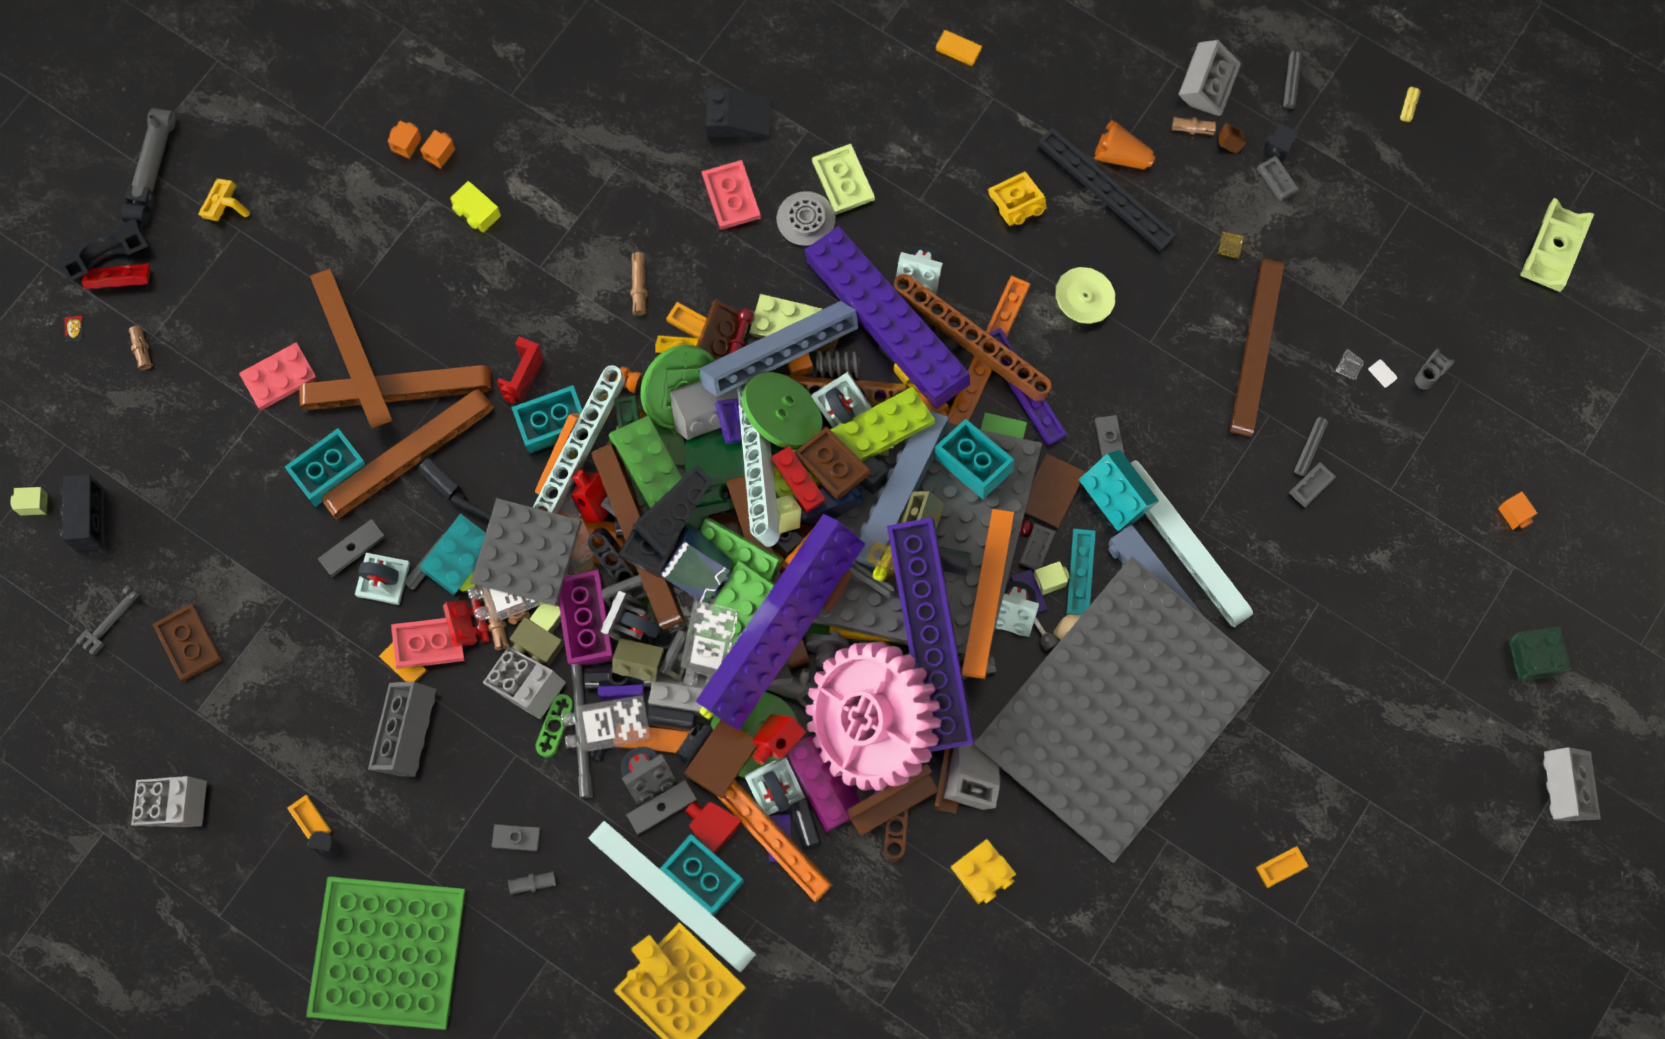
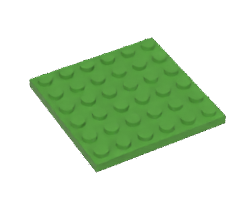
(386, 953)

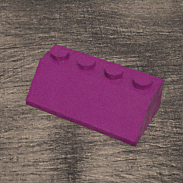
(583, 618)
(825, 793)

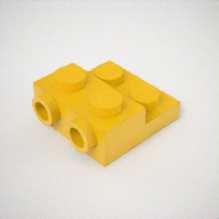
(1018, 199)
(983, 872)

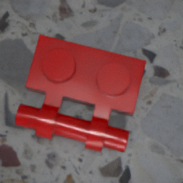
(460, 623)

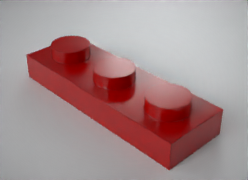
(117, 276)
(798, 479)

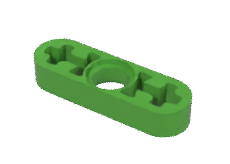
(542, 739)

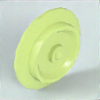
(1085, 295)

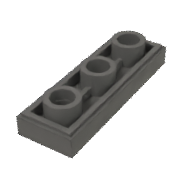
(340, 556)
(648, 814)

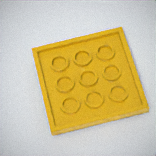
(691, 998)

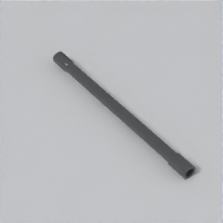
(585, 777)

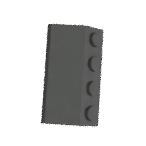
(402, 729)

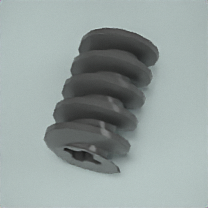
(837, 364)

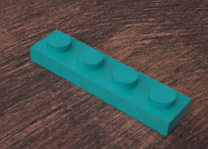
(1080, 571)

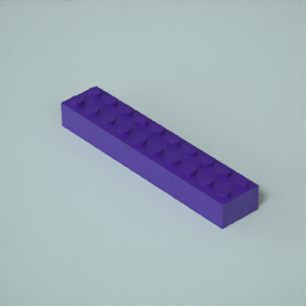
(888, 317)
(780, 622)
(931, 626)

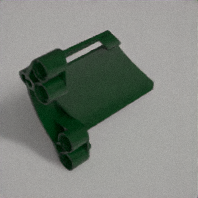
(721, 464)

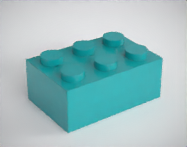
(545, 417)
(974, 459)
(325, 466)
(1118, 490)
(454, 555)
(702, 875)

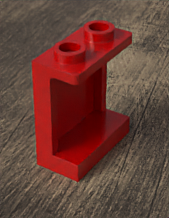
(525, 374)

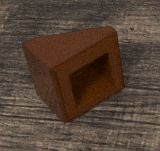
(1231, 137)

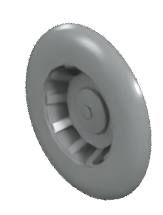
(805, 215)

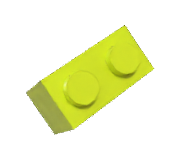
(475, 207)

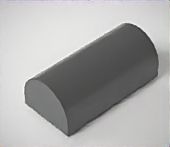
(631, 586)
(672, 662)

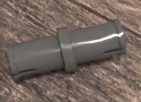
(532, 882)

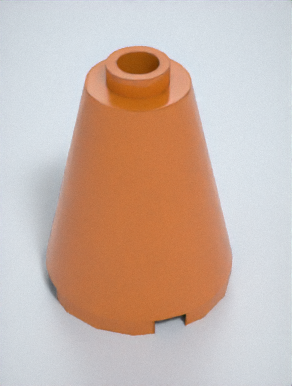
(1123, 148)

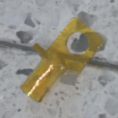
(887, 563)

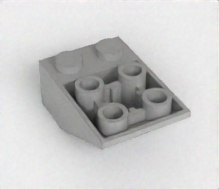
(524, 682)
(972, 778)
(169, 802)

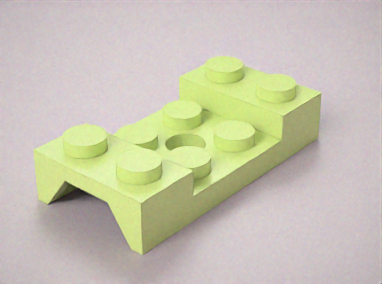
(1550, 263)

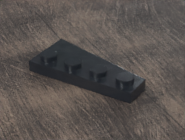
(669, 515)

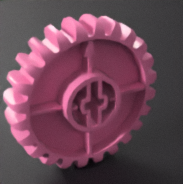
(873, 716)

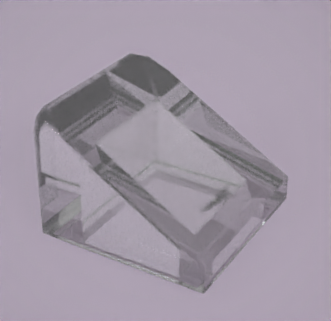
(1349, 365)

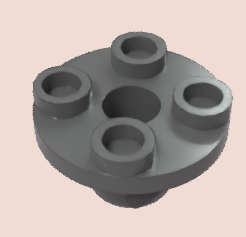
(825, 646)

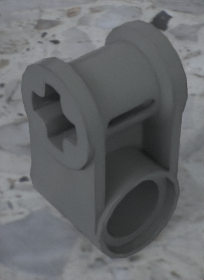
(1435, 367)

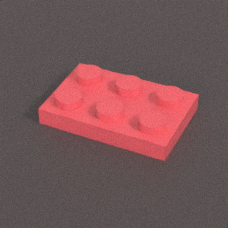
(731, 195)
(278, 376)
(424, 644)

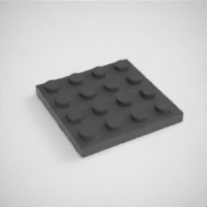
(526, 552)

